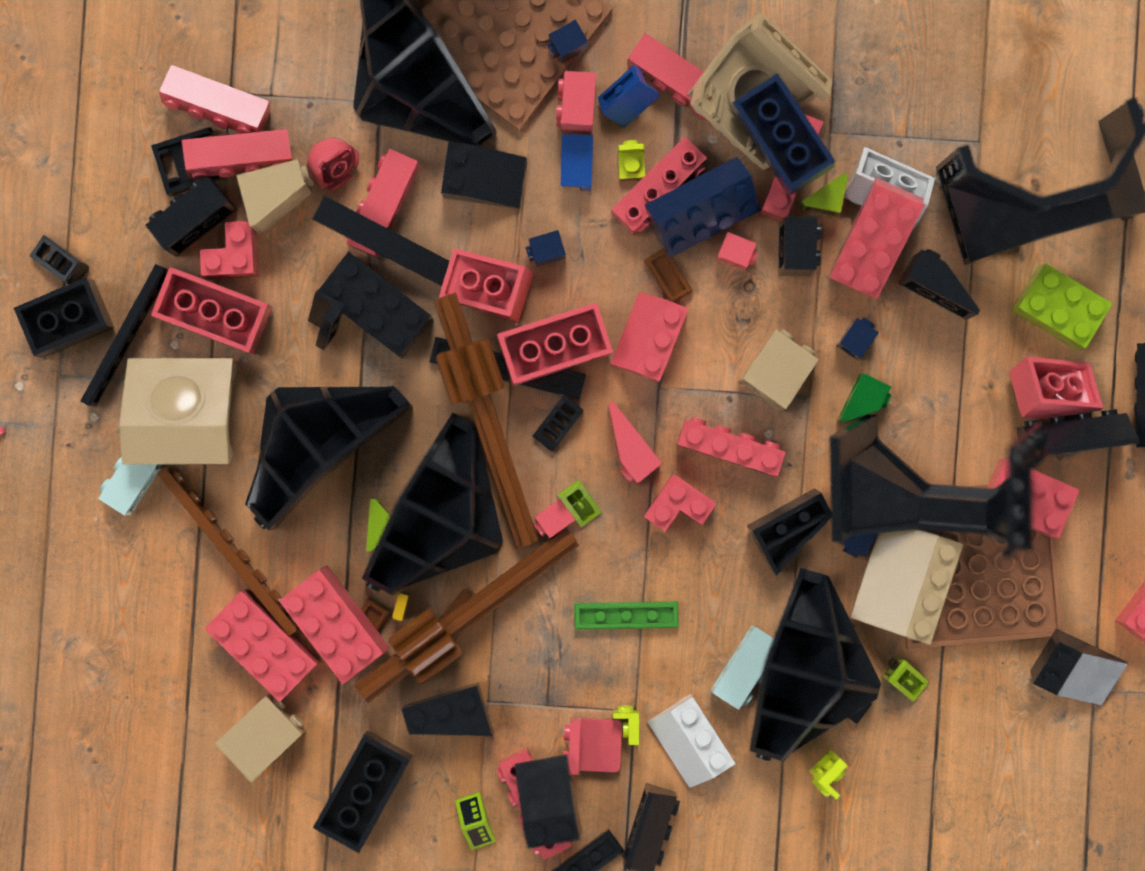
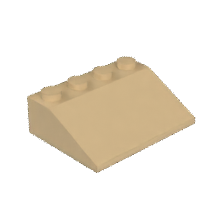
(907, 582)

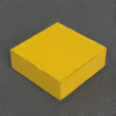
(401, 606)

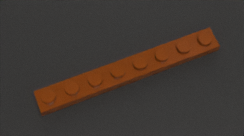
(223, 541)

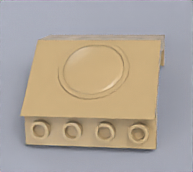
(745, 62)
(177, 411)

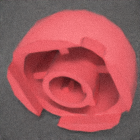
(331, 162)

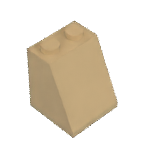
(274, 192)
(779, 370)
(261, 736)

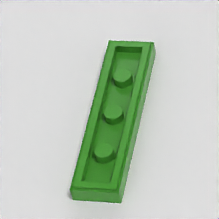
(626, 615)

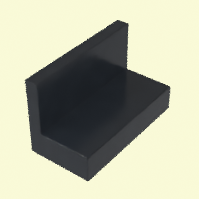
(326, 315)

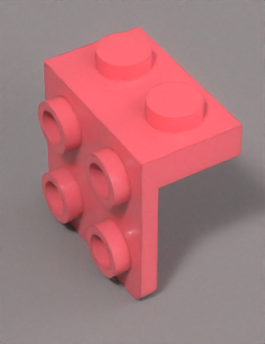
(593, 744)

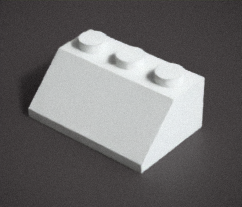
(873, 164)
(691, 742)

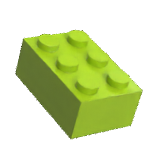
(1061, 307)

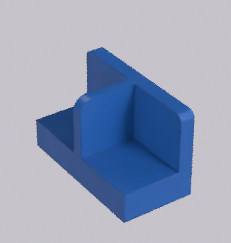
(627, 97)
(577, 161)

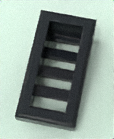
(73, 269)
(571, 421)

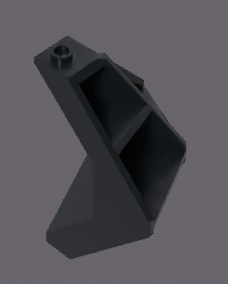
(411, 78)
(309, 436)
(441, 515)
(811, 671)

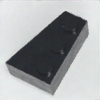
(789, 528)
(450, 713)

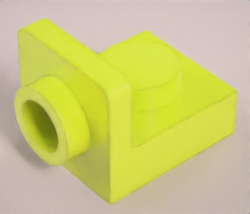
(631, 160)
(630, 728)

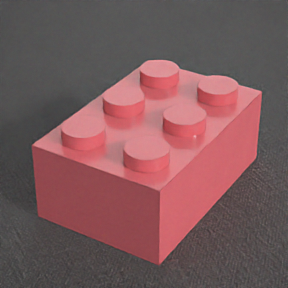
(1050, 500)

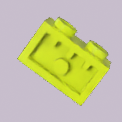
(827, 770)

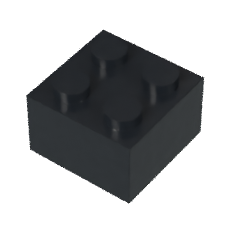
(798, 246)

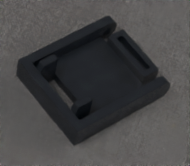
(174, 148)

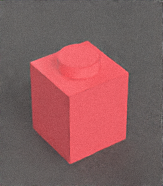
(737, 251)
(553, 519)

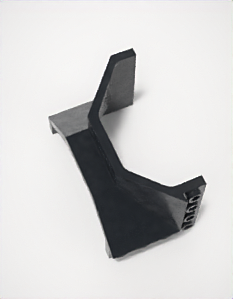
(1000, 216)
(883, 494)

